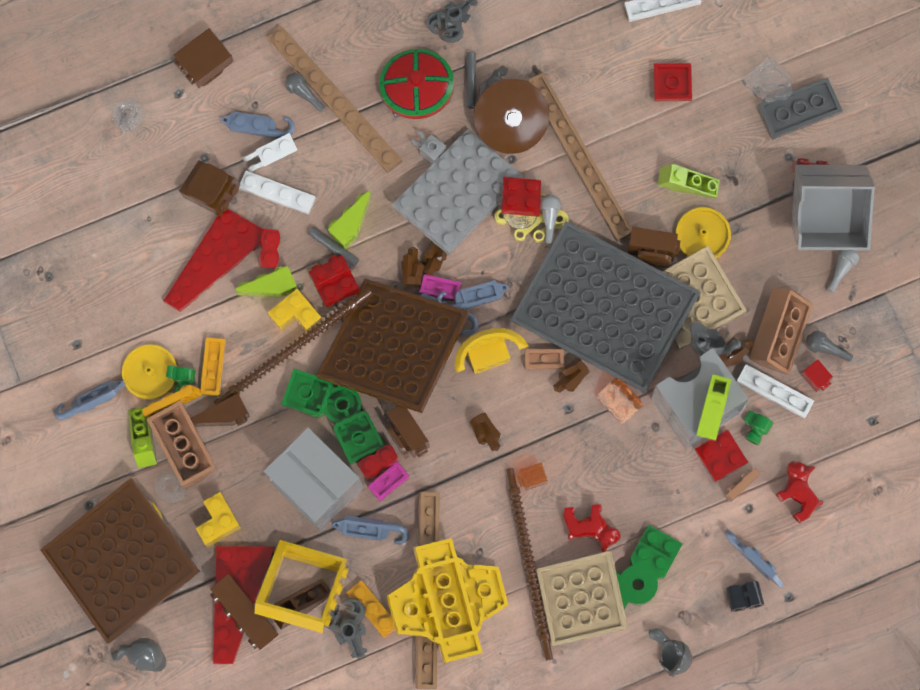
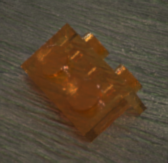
(620, 400)

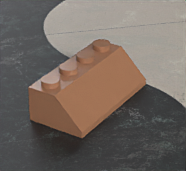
(781, 331)
(182, 445)

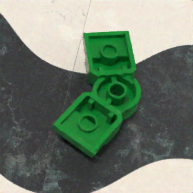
(320, 399)
(648, 564)

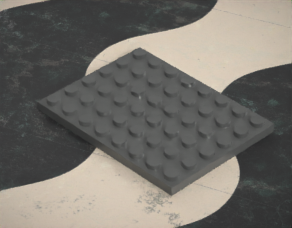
(605, 307)

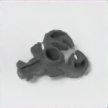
(452, 19)
(349, 626)

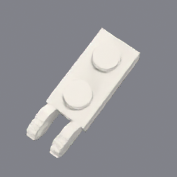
(272, 151)

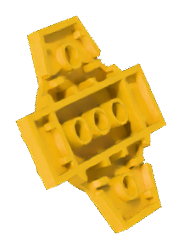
(447, 600)

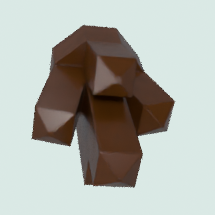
(433, 258)
(411, 268)
(737, 355)
(571, 376)
(485, 431)

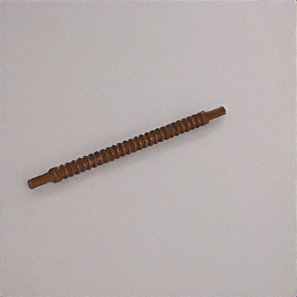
(352, 304)
(544, 635)

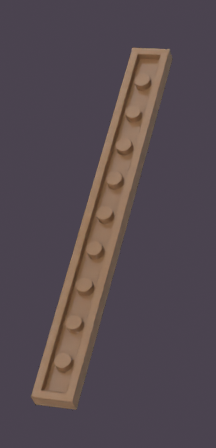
(334, 99)
(583, 161)
(427, 533)

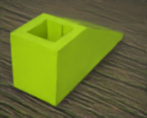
(688, 181)
(348, 226)
(274, 285)
(713, 407)
(142, 439)

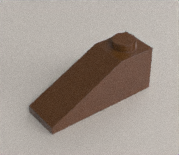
(226, 413)
(304, 599)

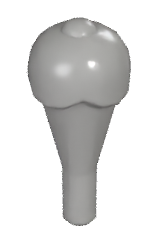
(550, 206)
(845, 262)

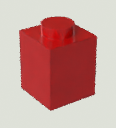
(817, 376)

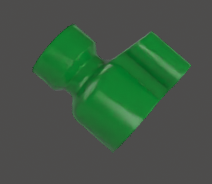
(181, 375)
(760, 426)

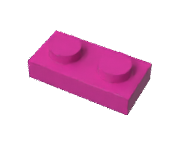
(434, 286)
(388, 481)

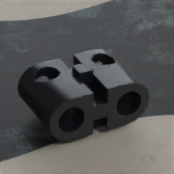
(745, 596)

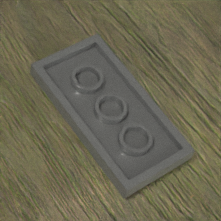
(801, 109)

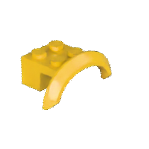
(487, 349)

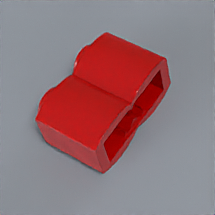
(269, 243)
(382, 460)

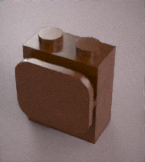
(203, 59)
(210, 188)
(654, 246)
(407, 433)

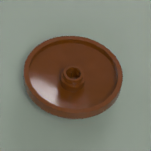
(511, 115)

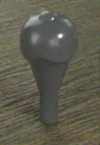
(296, 84)
(818, 342)

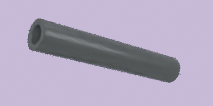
(471, 80)
(333, 246)

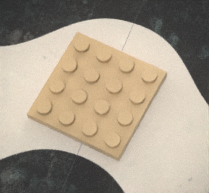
(718, 300)
(582, 598)

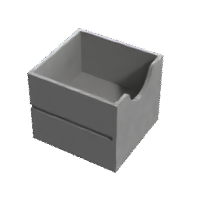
(832, 207)
(683, 400)
(314, 479)

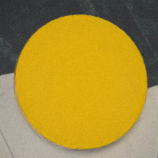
(701, 229)
(146, 372)

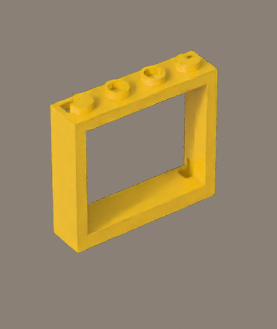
(310, 557)

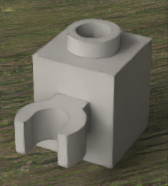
(431, 148)

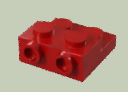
(334, 280)

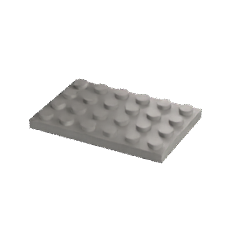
(456, 192)

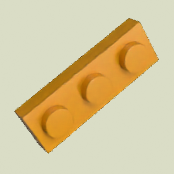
(213, 366)
(186, 394)
(374, 609)

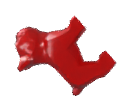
(799, 490)
(591, 526)

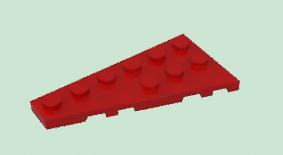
(218, 253)
(247, 568)

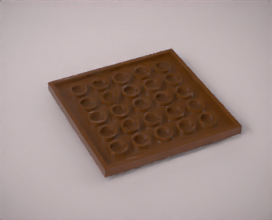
(393, 346)
(120, 560)

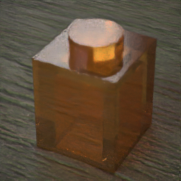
(532, 476)

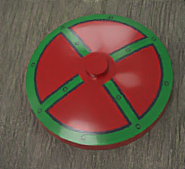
(416, 84)

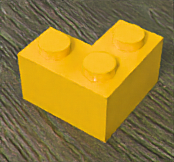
(294, 308)
(222, 522)

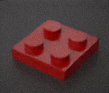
(672, 82)
(521, 196)
(721, 456)

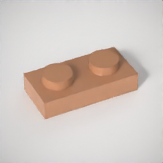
(544, 359)
(735, 489)

